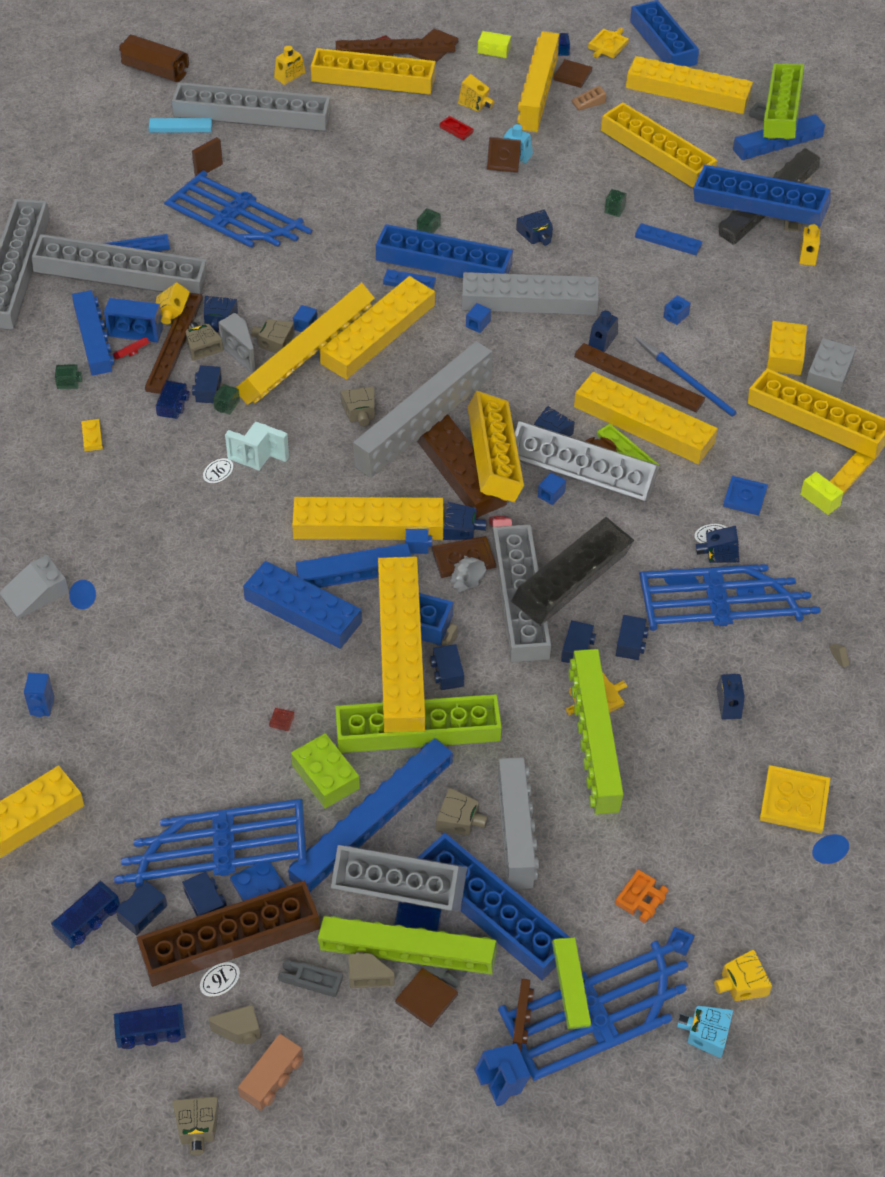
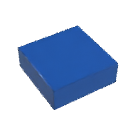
(687, 939)

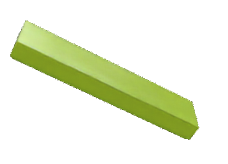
(623, 444)
(571, 983)

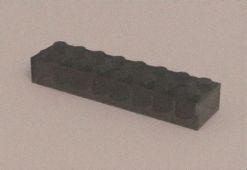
(572, 571)

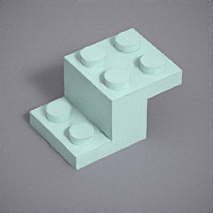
(257, 445)

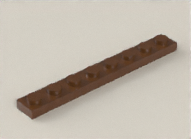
(391, 46)
(173, 345)
(640, 377)

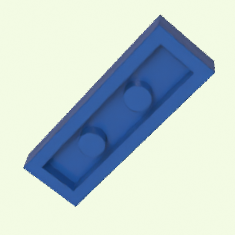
(394, 278)

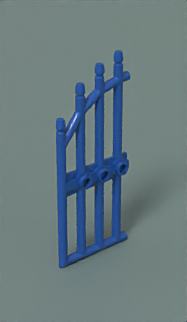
(232, 210)
(717, 595)
(223, 842)
(601, 1022)

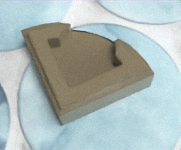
(452, 629)
(840, 654)

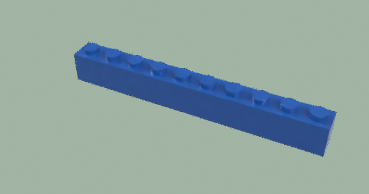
(373, 812)

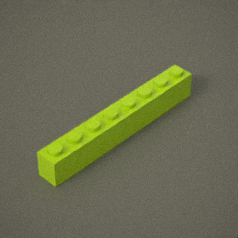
(408, 944)

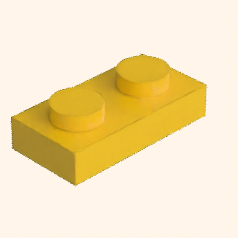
(91, 435)

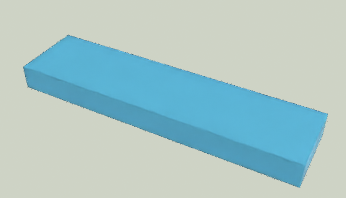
(180, 125)

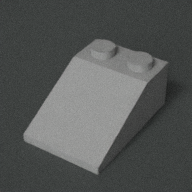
(237, 340)
(34, 587)

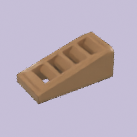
(595, 97)

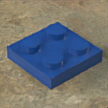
(745, 495)
(256, 881)

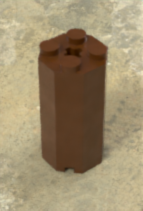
(154, 58)

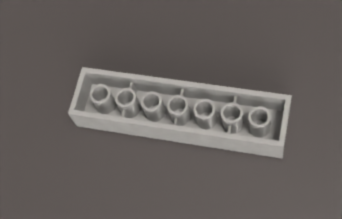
(531, 293)
(585, 461)
(515, 564)

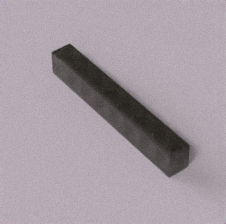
(741, 222)

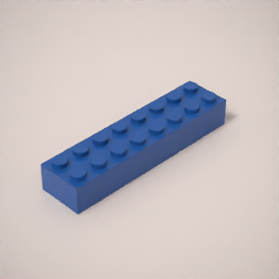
(762, 195)
(440, 253)
(501, 910)

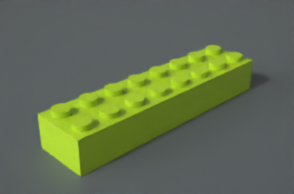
(783, 101)
(446, 719)
(596, 732)

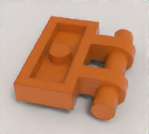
(636, 891)

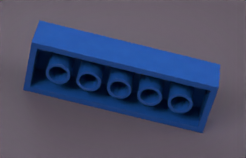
(664, 34)
(302, 604)

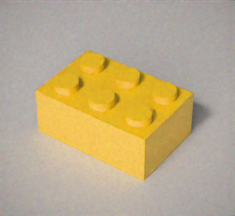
(786, 347)

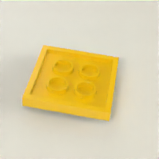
(795, 799)

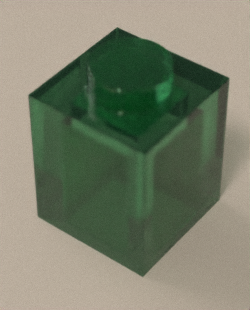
(615, 203)
(429, 221)
(67, 376)
(226, 399)

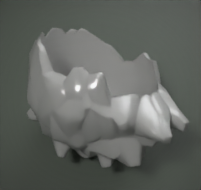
(467, 573)

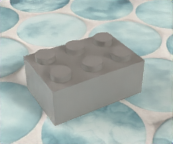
(830, 367)

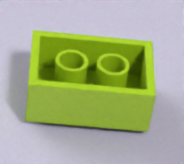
(325, 770)

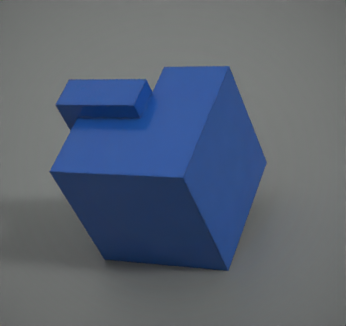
(503, 1071)

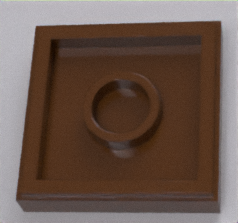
(572, 73)
(503, 154)
(207, 156)
(426, 997)

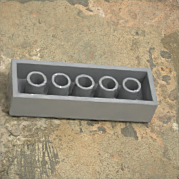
(517, 823)
(399, 877)

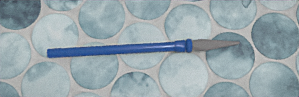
(662, 358)

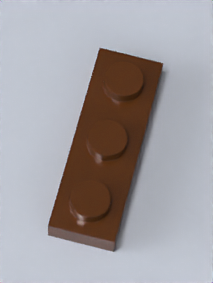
(523, 1014)

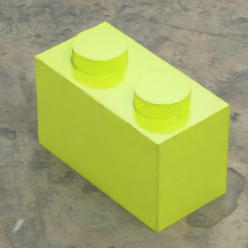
(494, 44)
(821, 493)

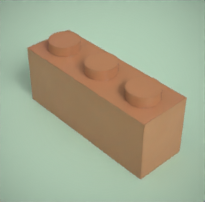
(271, 1072)

